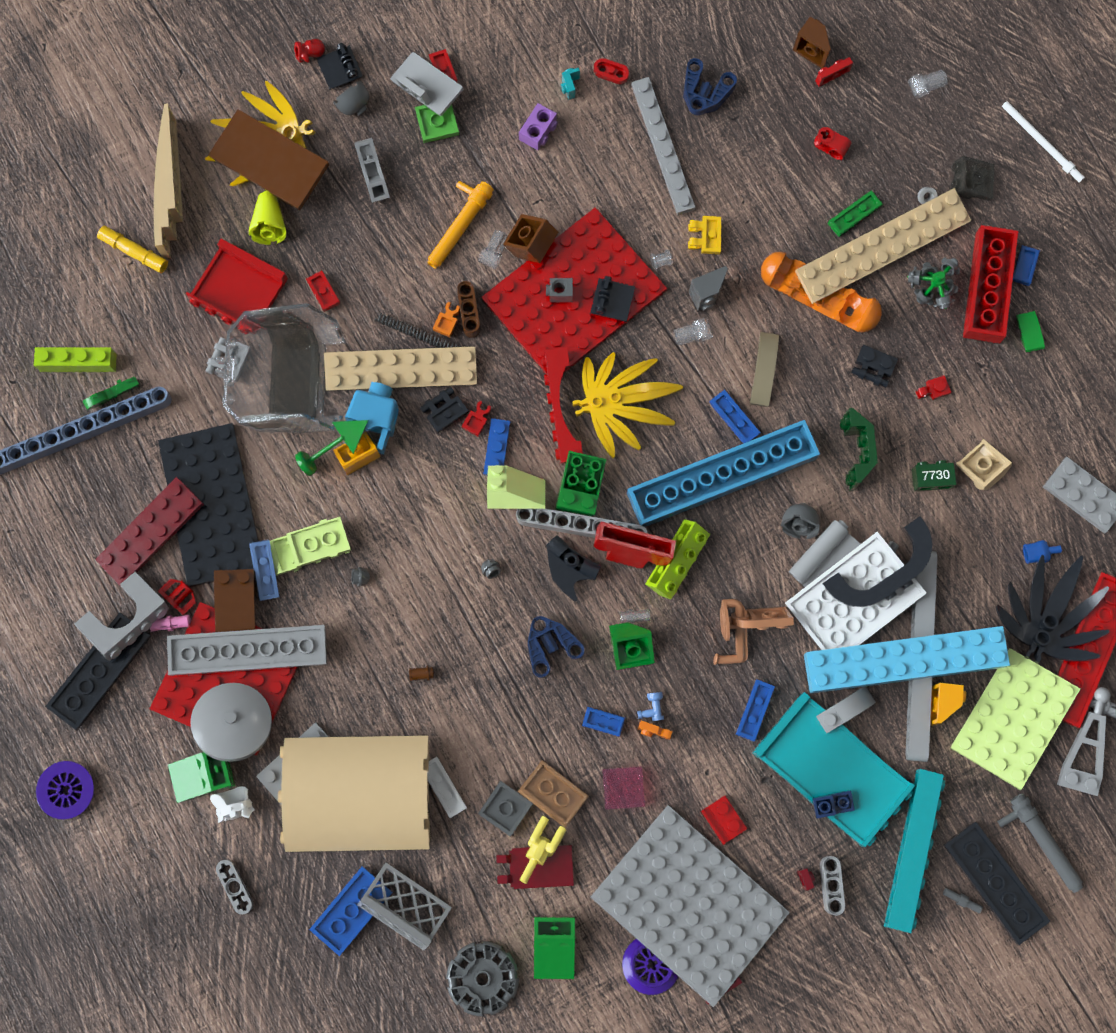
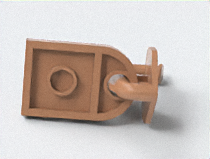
(743, 619)

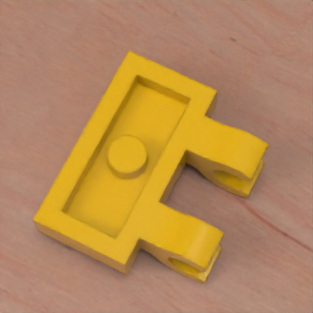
(711, 235)

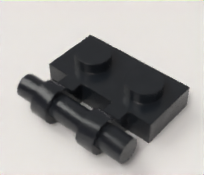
(876, 361)
(448, 413)

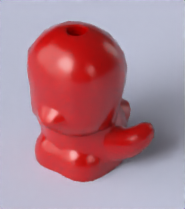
(310, 48)

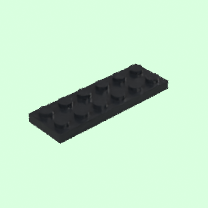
(93, 679)
(996, 883)

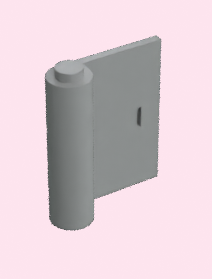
(824, 553)

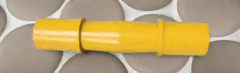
(132, 249)

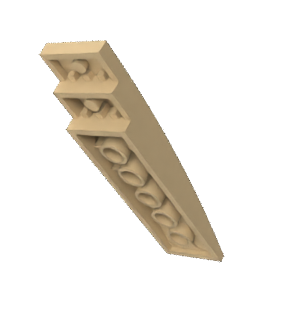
(167, 185)

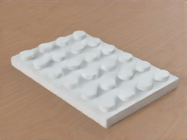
(841, 625)

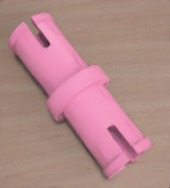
(171, 623)

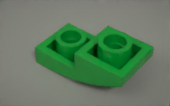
(1030, 331)

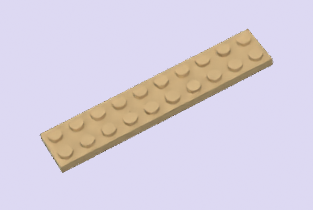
(882, 245)

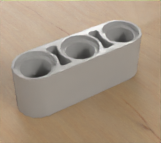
(838, 893)

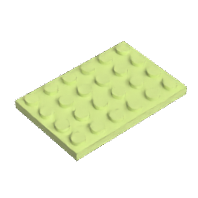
(1015, 719)

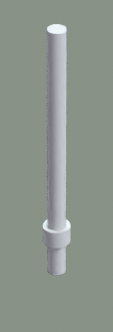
(1068, 166)

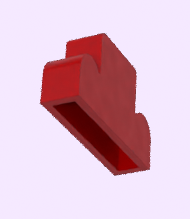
(633, 546)

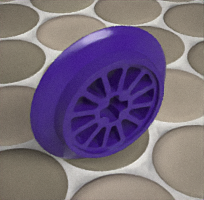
(44, 786)
(635, 981)

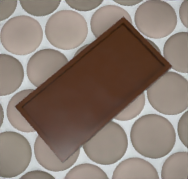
(269, 159)

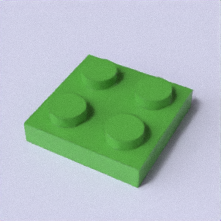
(434, 126)

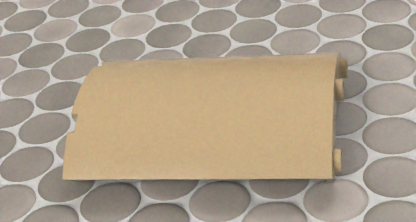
(355, 793)

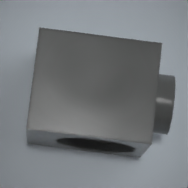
(566, 284)

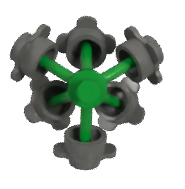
(936, 279)

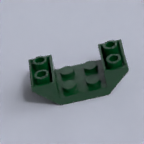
(855, 424)

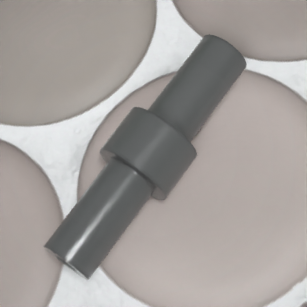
(962, 900)

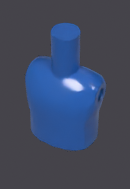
(1034, 550)

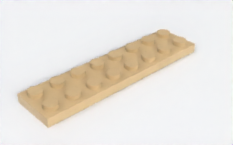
(401, 368)

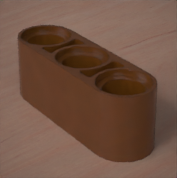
(468, 301)

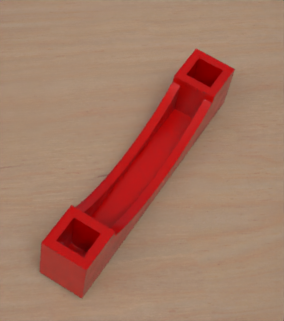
(556, 362)

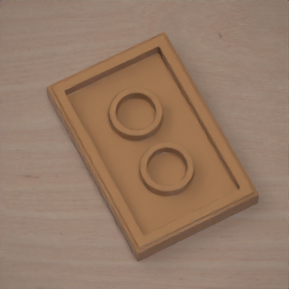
(553, 793)

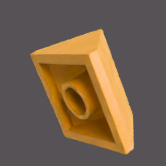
(363, 455)

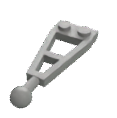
(1082, 780)

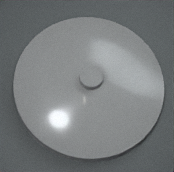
(231, 722)

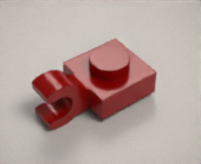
(935, 388)

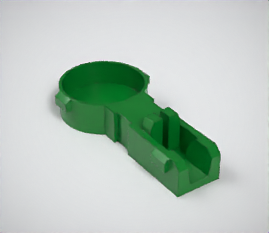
(104, 396)

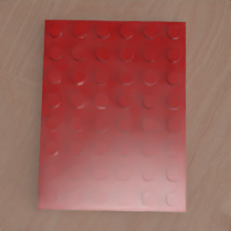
(584, 253)

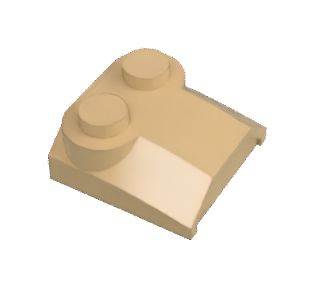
(984, 465)

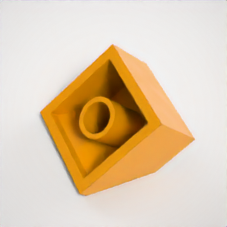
(945, 701)

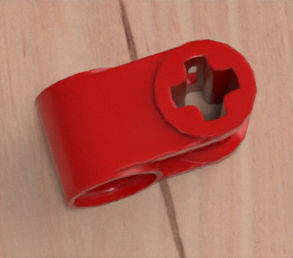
(833, 144)

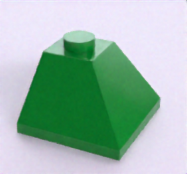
(631, 645)

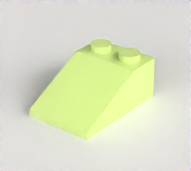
(514, 489)

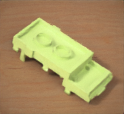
(309, 545)

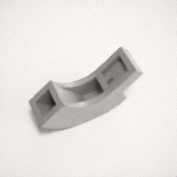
(371, 170)
(846, 709)

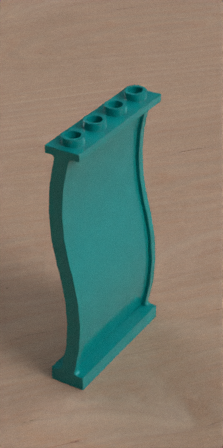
(833, 763)

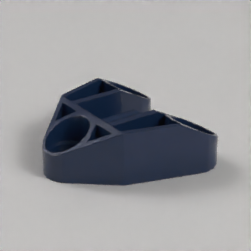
(719, 95)
(564, 637)

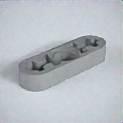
(233, 870)

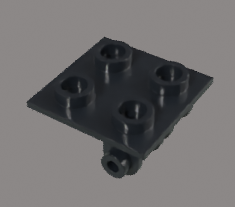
(339, 66)
(612, 299)

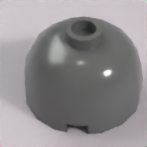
(353, 100)
(801, 520)

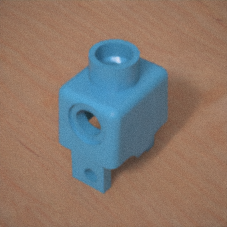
(376, 408)

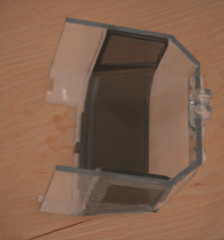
(279, 369)

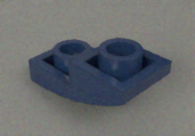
(833, 804)

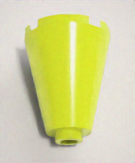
(267, 220)

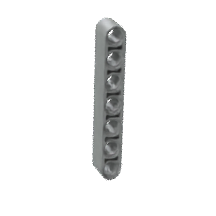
(572, 519)

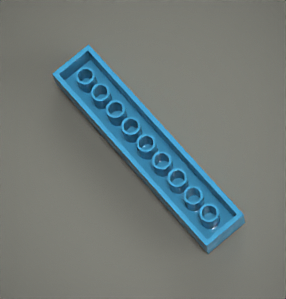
(723, 473)

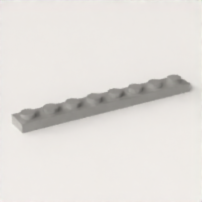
(663, 146)

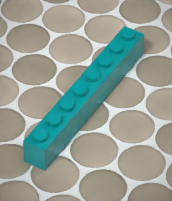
(914, 850)

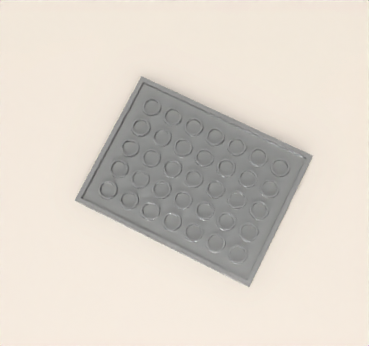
(690, 905)

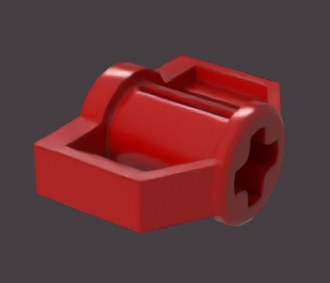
(175, 603)

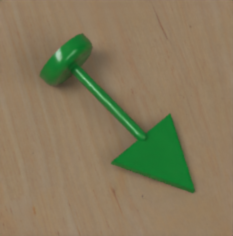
(350, 432)

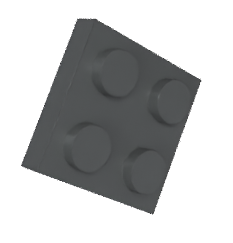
(505, 808)

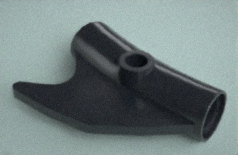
(565, 573)

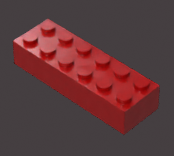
(990, 284)

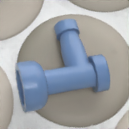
(655, 713)

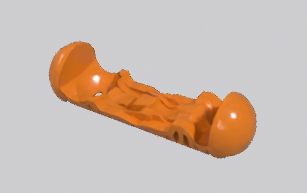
(780, 274)

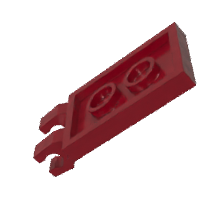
(554, 873)

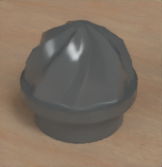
(490, 568)
(360, 576)

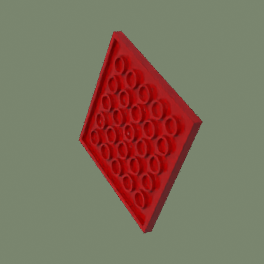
(181, 692)

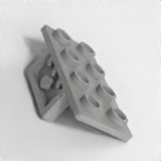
(427, 84)

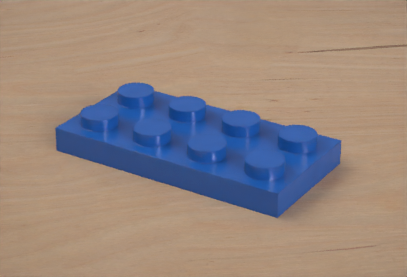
(343, 917)

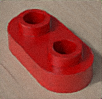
(612, 70)

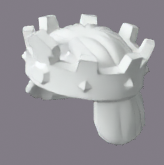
(232, 804)

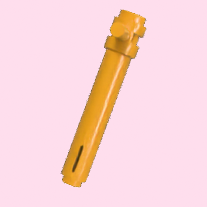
(476, 201)

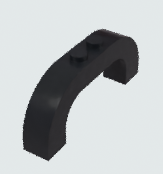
(922, 549)

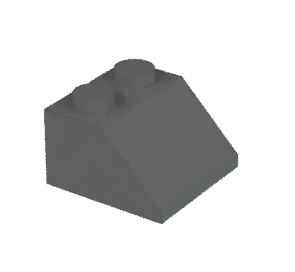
(706, 288)

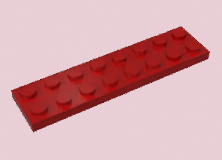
(1088, 673)

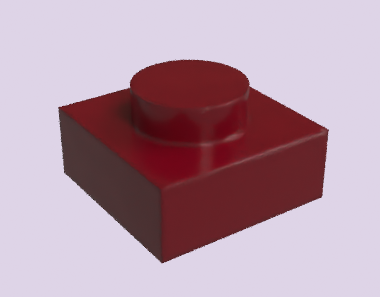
(806, 878)

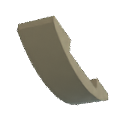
(764, 369)

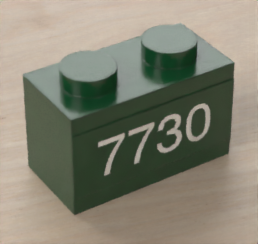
(933, 476)

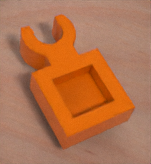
(446, 322)
(649, 729)

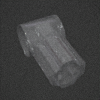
(923, 84)
(493, 251)
(697, 331)

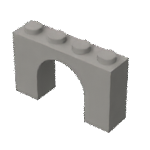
(112, 641)

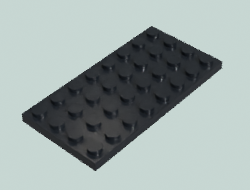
(225, 525)

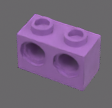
(534, 125)

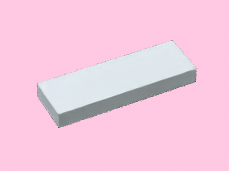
(444, 788)

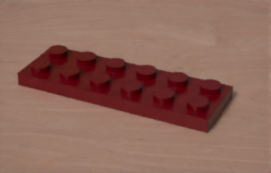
(149, 531)

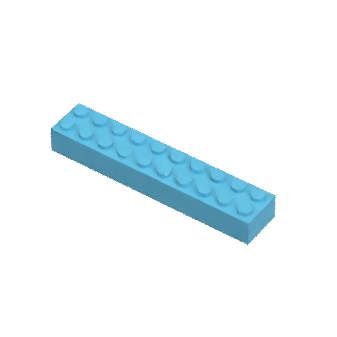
(906, 659)

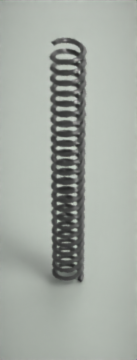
(416, 335)

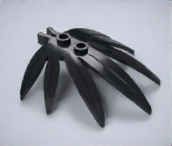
(1044, 631)

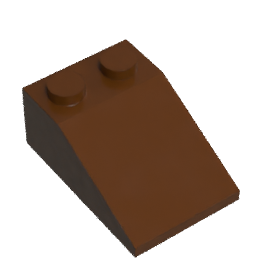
(234, 600)

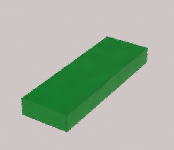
(855, 213)

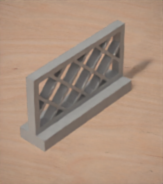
(397, 922)

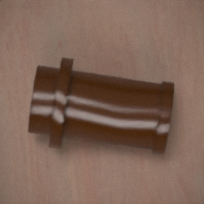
(421, 673)

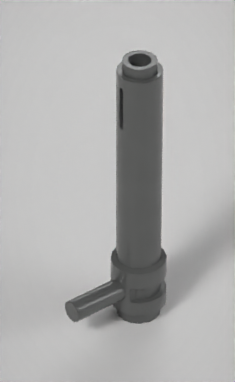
(1029, 816)

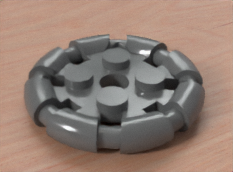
(494, 973)

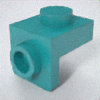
(567, 85)

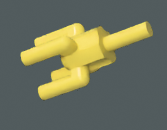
(541, 847)

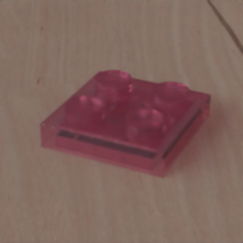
(623, 788)

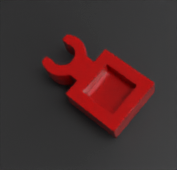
(475, 421)

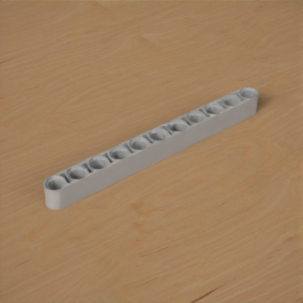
(921, 689)

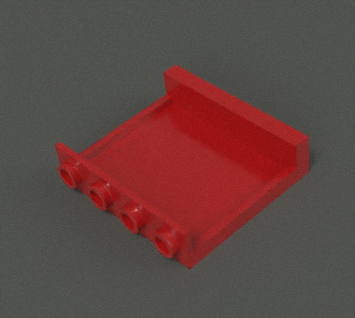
(236, 284)

